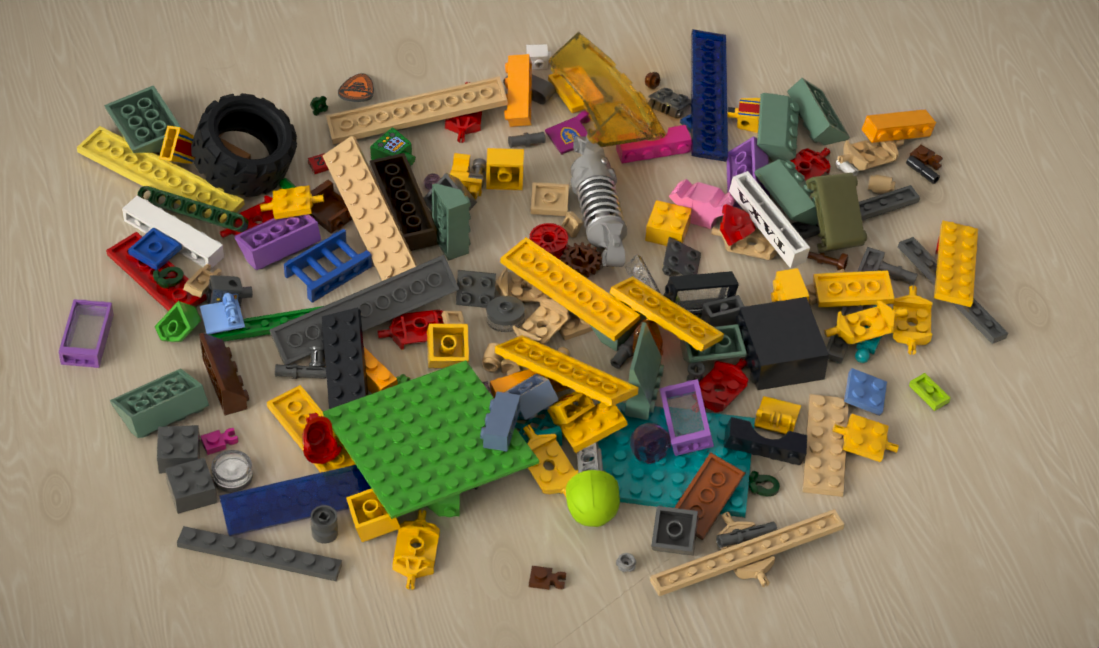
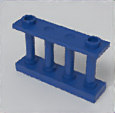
(335, 278)

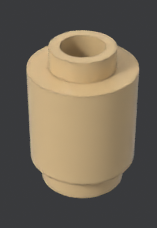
(881, 184)
(491, 360)

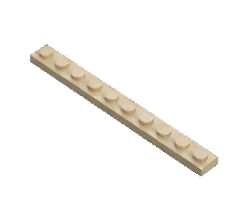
(746, 552)

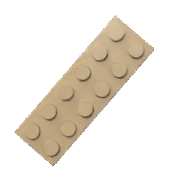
(825, 454)

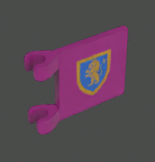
(564, 133)

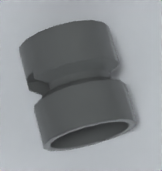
(324, 524)

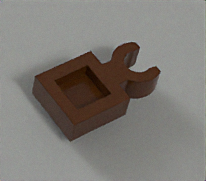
(543, 577)

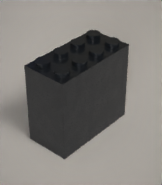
(782, 343)

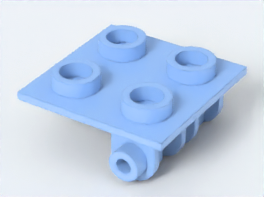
(222, 315)

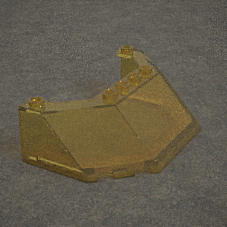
(613, 103)

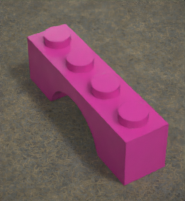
(676, 142)

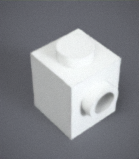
(539, 55)

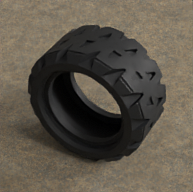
(235, 173)

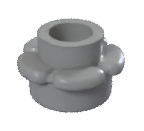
(626, 558)

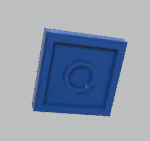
(155, 249)

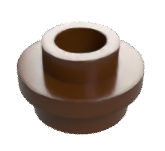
(652, 80)

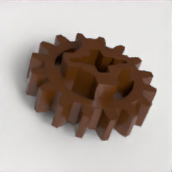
(582, 258)

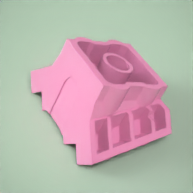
(703, 199)

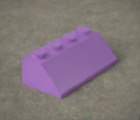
(746, 158)
(277, 239)

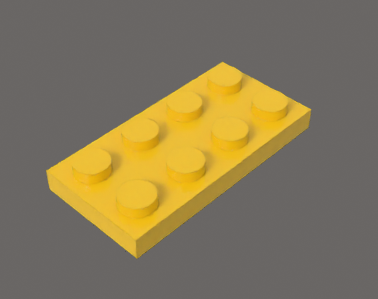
(853, 288)

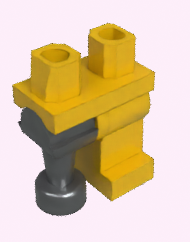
(471, 181)

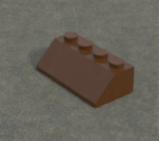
(223, 374)

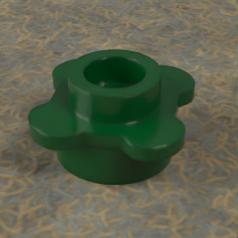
(318, 105)

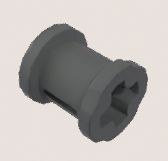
(317, 356)
(691, 370)

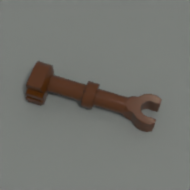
(840, 263)

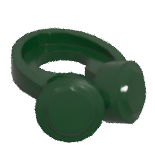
(166, 283)
(755, 478)

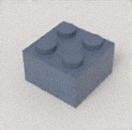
(535, 395)

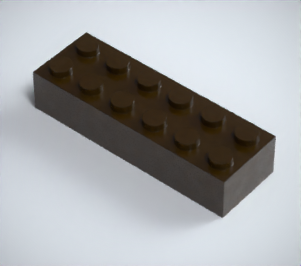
(405, 200)

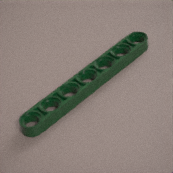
(200, 210)

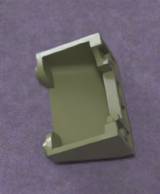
(837, 211)

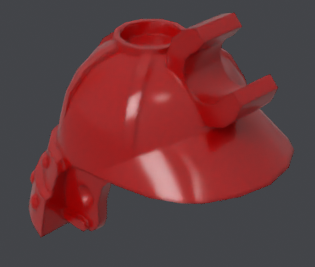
(318, 440)

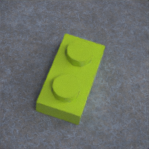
(929, 391)

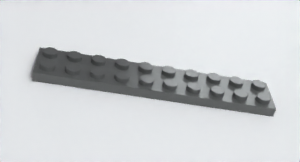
(377, 305)

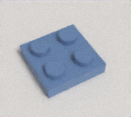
(865, 391)

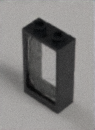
(696, 289)

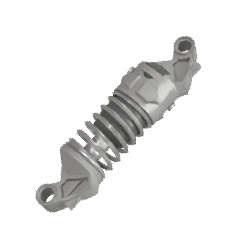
(596, 191)

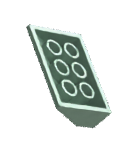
(142, 119)
(645, 375)
(160, 402)

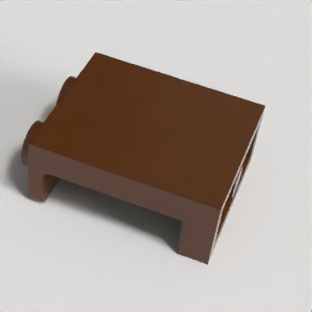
(331, 213)

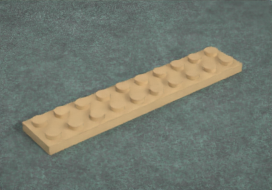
(417, 110)
(369, 209)

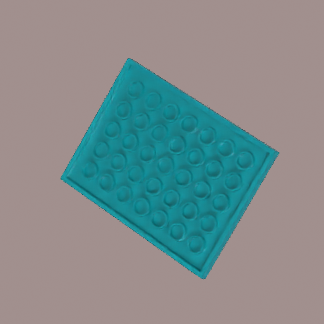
(668, 479)

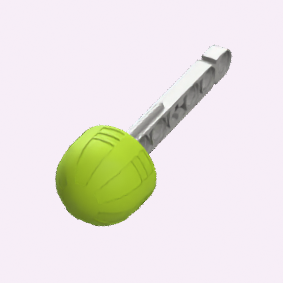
(592, 493)

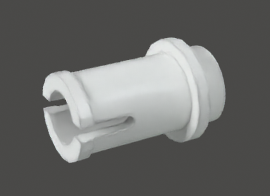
(847, 167)

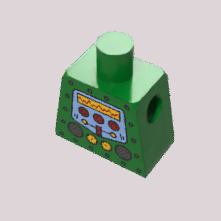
(392, 144)

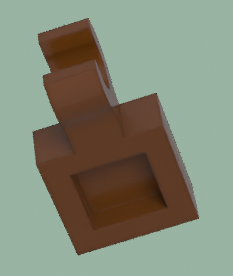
(927, 157)

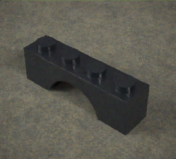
(743, 438)

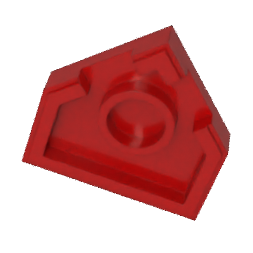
(735, 224)

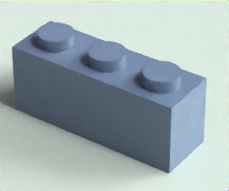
(500, 421)

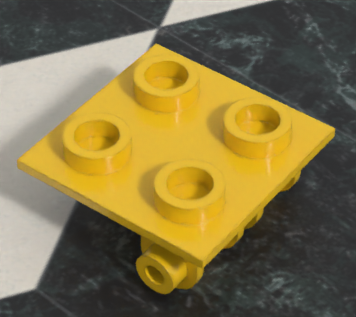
(777, 415)

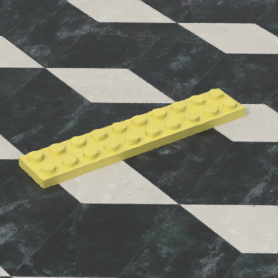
(150, 171)

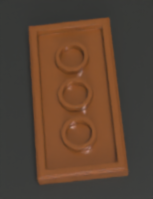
(710, 491)

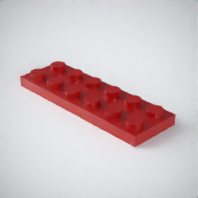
(144, 275)

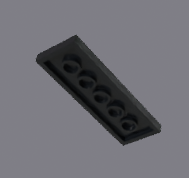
(344, 357)

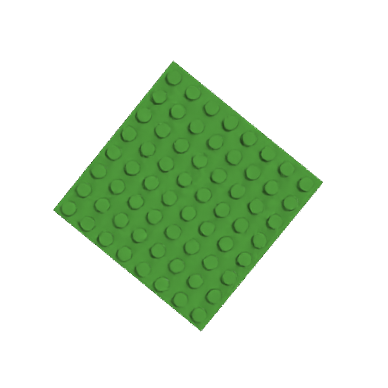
(425, 439)

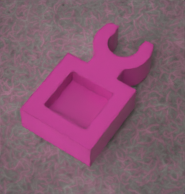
(216, 442)

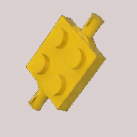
(292, 202)
(865, 437)

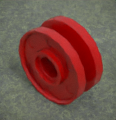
(550, 238)

